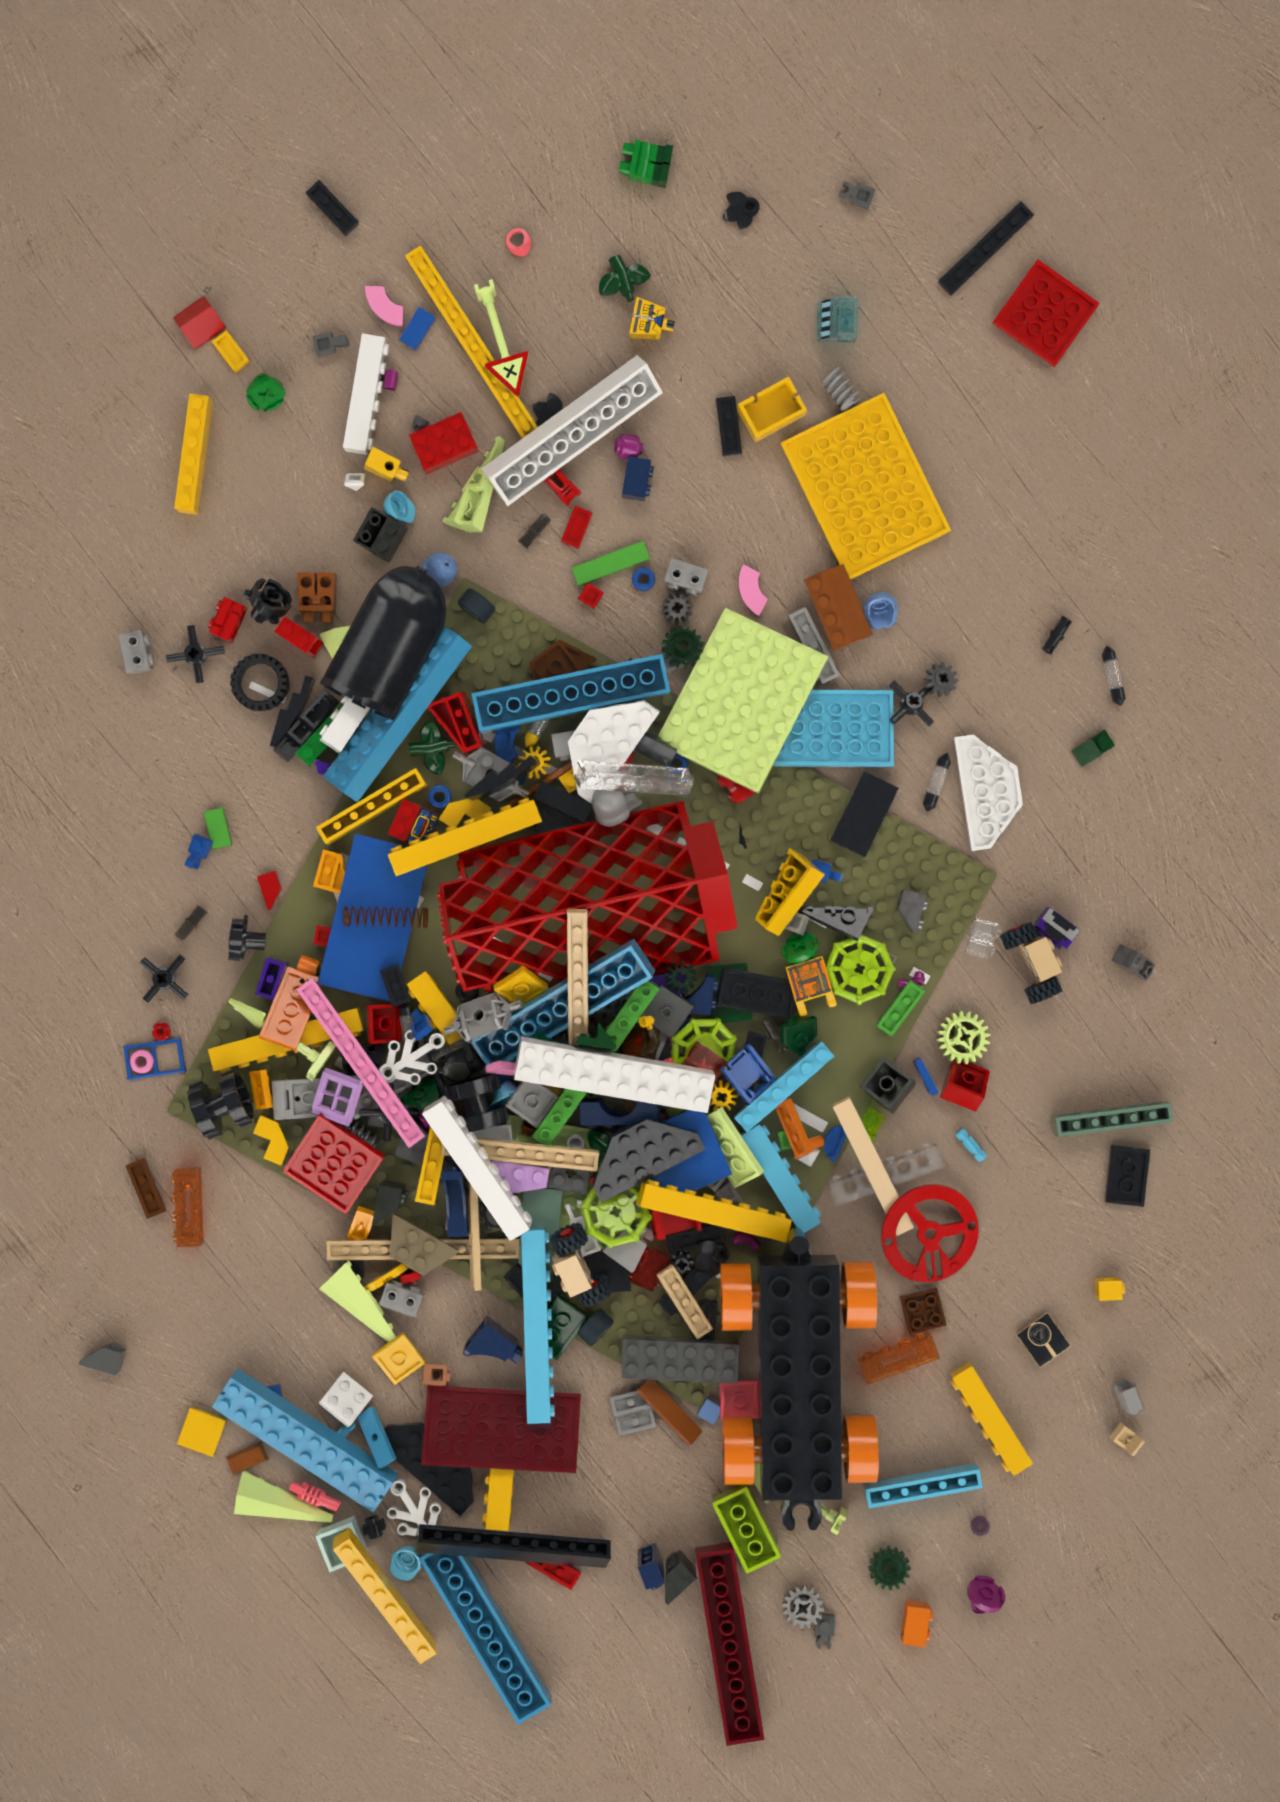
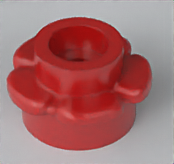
(161, 1026)

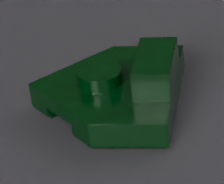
(798, 1033)
(422, 1094)

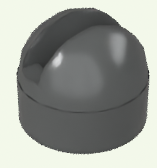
(419, 421)

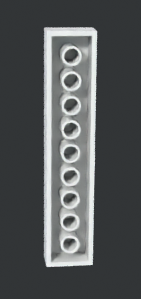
(572, 430)
(614, 1074)

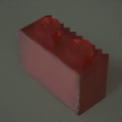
(650, 1264)

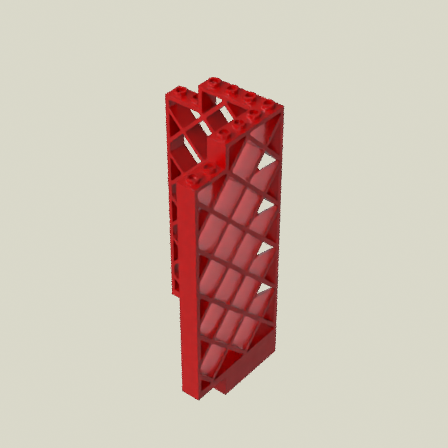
(621, 897)

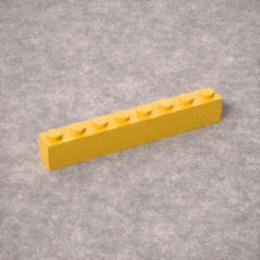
(464, 837)
(253, 1048)
(713, 1212)
(384, 1595)

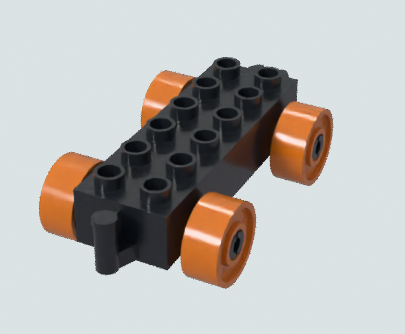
(799, 1377)

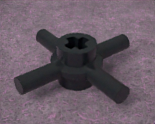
(200, 658)
(907, 708)
(157, 979)
(387, 1124)

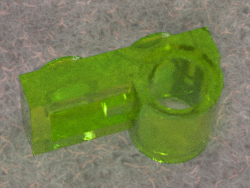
(872, 1121)

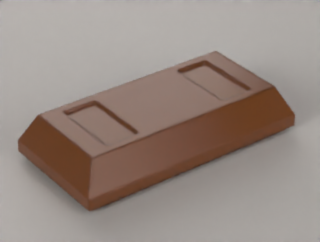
(247, 1458)

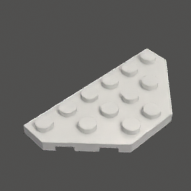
(610, 735)
(988, 790)

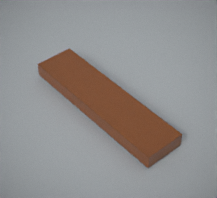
(669, 1411)

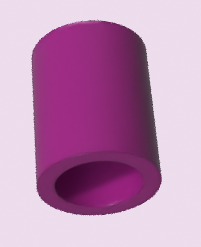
(390, 380)

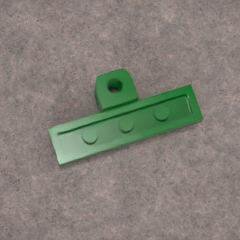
(313, 747)

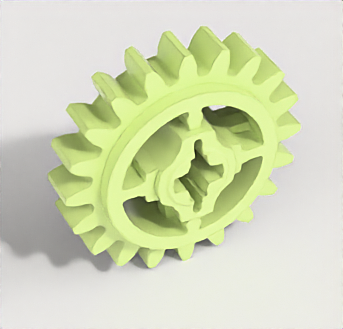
(967, 1044)

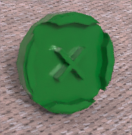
(265, 393)
(800, 948)

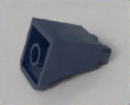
(493, 1341)

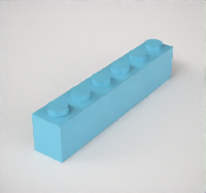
(784, 1086)
(780, 1178)
(923, 1485)

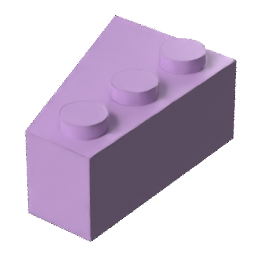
(522, 1176)

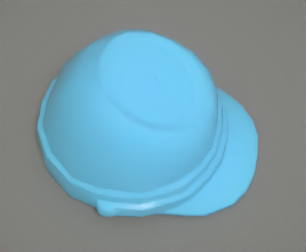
(399, 507)
(503, 1094)
(405, 1563)

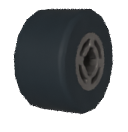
(476, 605)
(595, 1327)

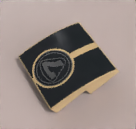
(1043, 1340)

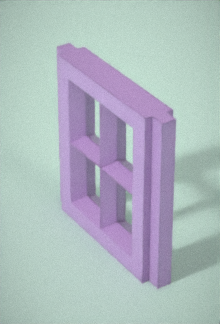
(342, 1080)

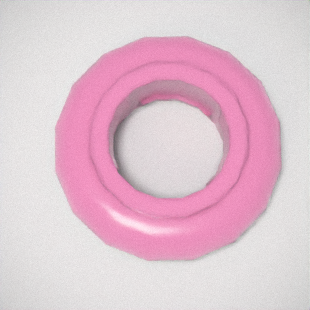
(133, 1061)

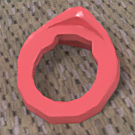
(521, 250)

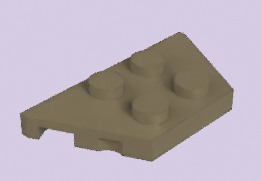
(417, 1247)

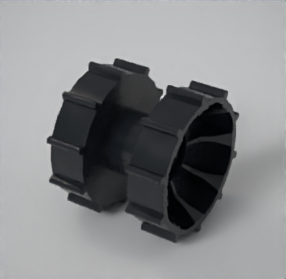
(475, 1102)
(210, 1107)

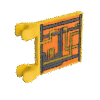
(809, 981)

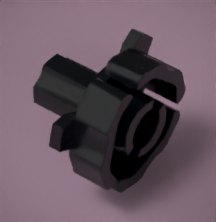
(268, 601)
(241, 939)

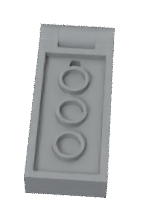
(286, 1092)

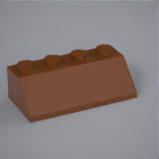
(838, 607)

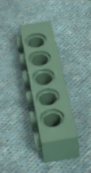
(1112, 1118)

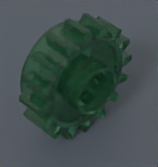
(682, 656)
(894, 1576)

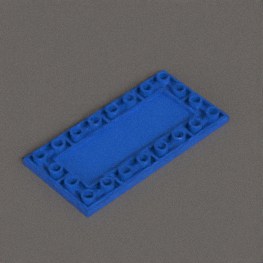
(359, 952)

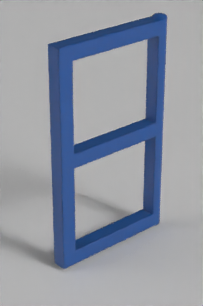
(155, 1066)

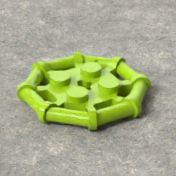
(869, 974)
(707, 1039)
(612, 1223)

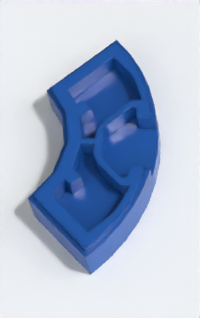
(505, 743)

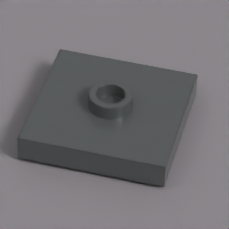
(668, 1011)

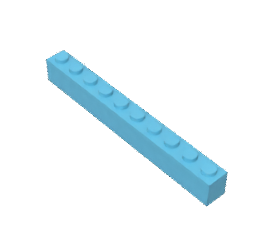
(536, 1325)

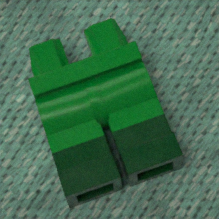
(648, 164)

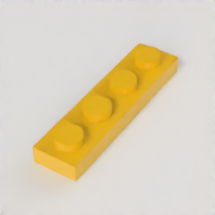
(430, 1170)

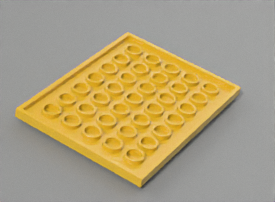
(865, 486)

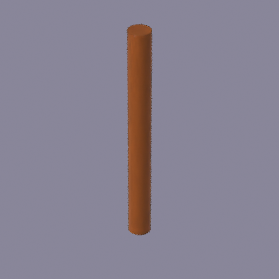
(548, 779)

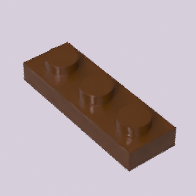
(146, 1188)

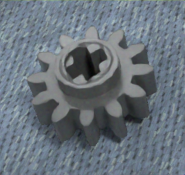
(946, 684)

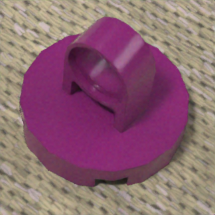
(985, 1595)

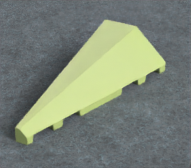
(348, 1292)
(262, 1499)

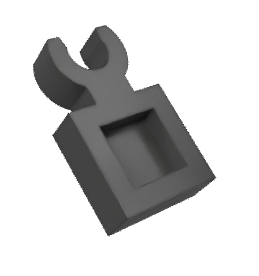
(861, 195)
(825, 1628)

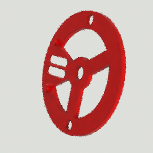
(906, 1203)

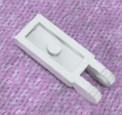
(592, 1245)

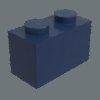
(636, 479)

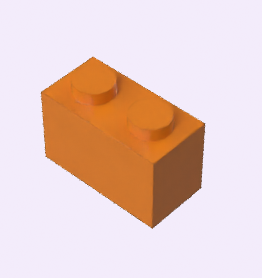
(916, 1623)

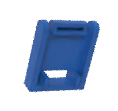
(744, 1070)

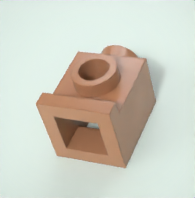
(429, 1369)

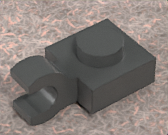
(326, 344)

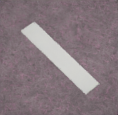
(256, 687)

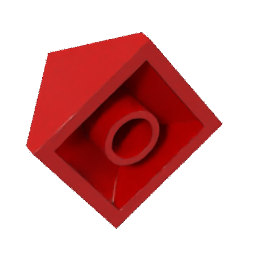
(199, 322)
(383, 1023)

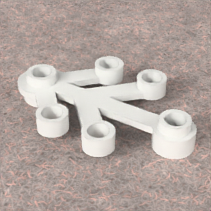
(408, 1059)
(415, 1515)

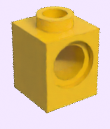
(1109, 1289)

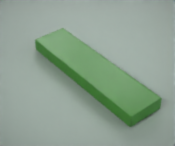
(610, 563)

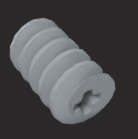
(840, 389)

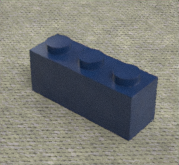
(651, 1567)

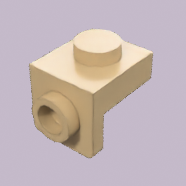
(1127, 1439)

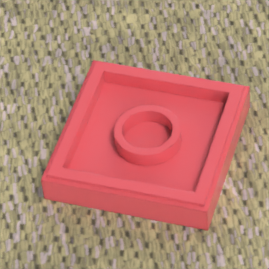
(739, 1399)

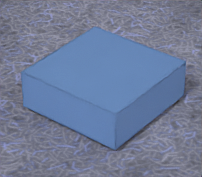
(709, 1411)

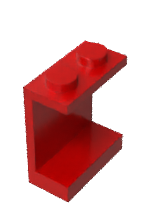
(298, 637)
(665, 1224)

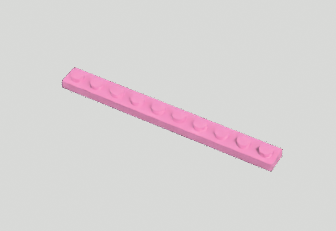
(361, 1063)

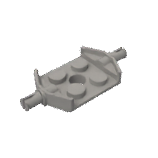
(475, 769)
(496, 1016)

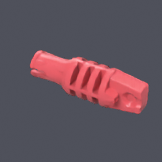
(314, 1496)

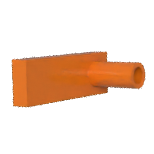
(795, 1132)

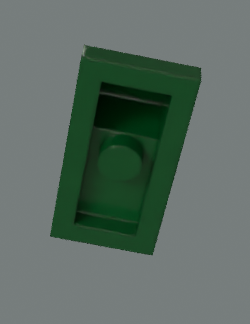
(1093, 748)
(600, 1041)

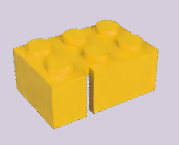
(772, 409)

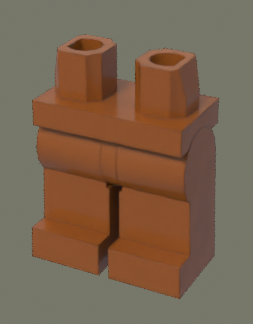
(317, 595)

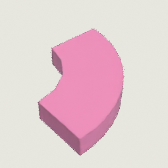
(383, 306)
(750, 590)

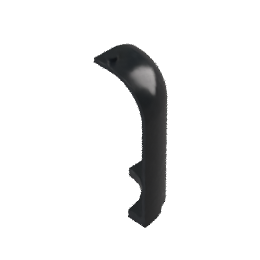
(388, 641)

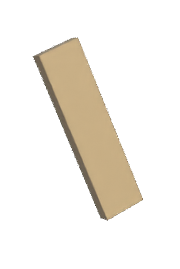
(684, 1301)

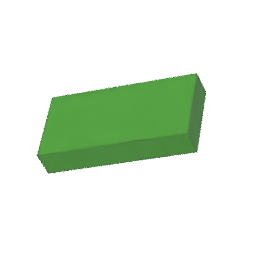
(218, 828)

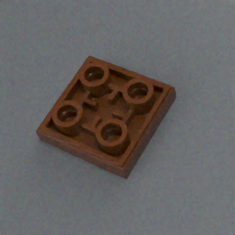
(922, 1310)

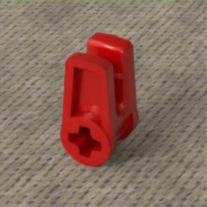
(565, 493)

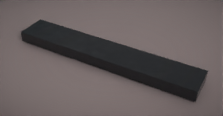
(985, 248)

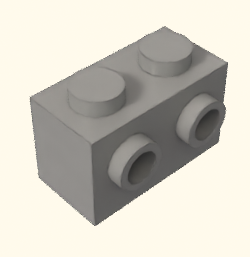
(686, 574)
(135, 650)
(401, 1300)

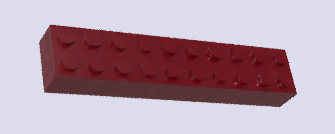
(729, 1643)

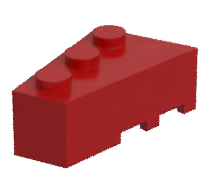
(459, 721)

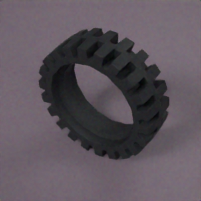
(236, 680)

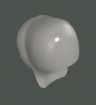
(613, 806)

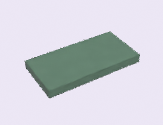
(545, 1210)

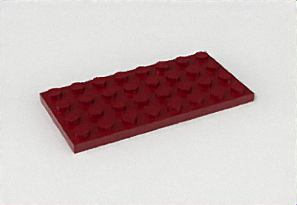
(492, 1431)

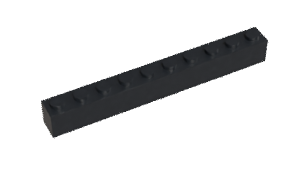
(512, 1546)

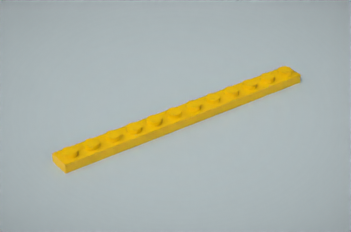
(468, 339)

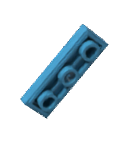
(376, 1437)

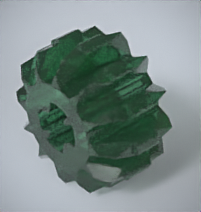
(683, 971)

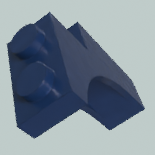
(702, 998)
(456, 1201)

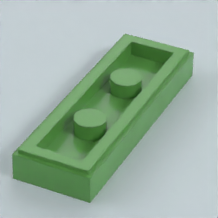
(900, 1007)

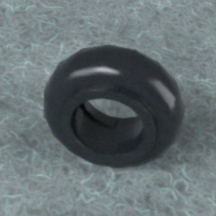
(464, 998)

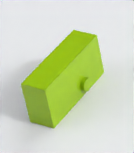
(746, 1527)

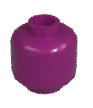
(627, 446)

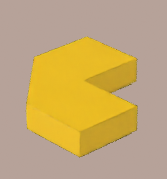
(456, 810)
(272, 1131)
(380, 1280)

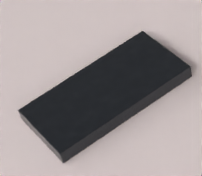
(864, 814)
(755, 993)
(602, 1263)

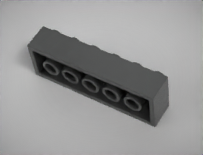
(680, 1359)

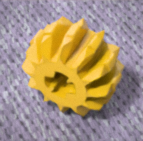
(540, 758)
(723, 1089)

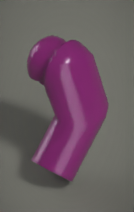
(918, 978)
(746, 1238)

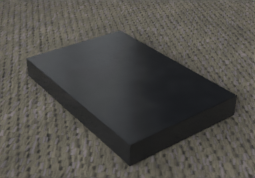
(1127, 1175)

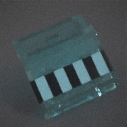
(837, 319)

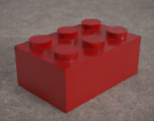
(443, 443)

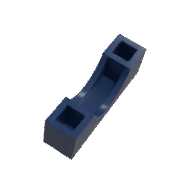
(595, 1112)

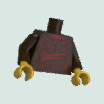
(642, 1040)

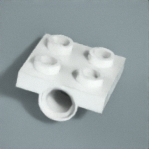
(345, 1399)

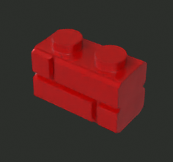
(227, 620)

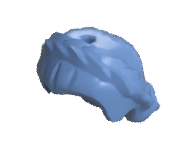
(438, 570)
(881, 610)

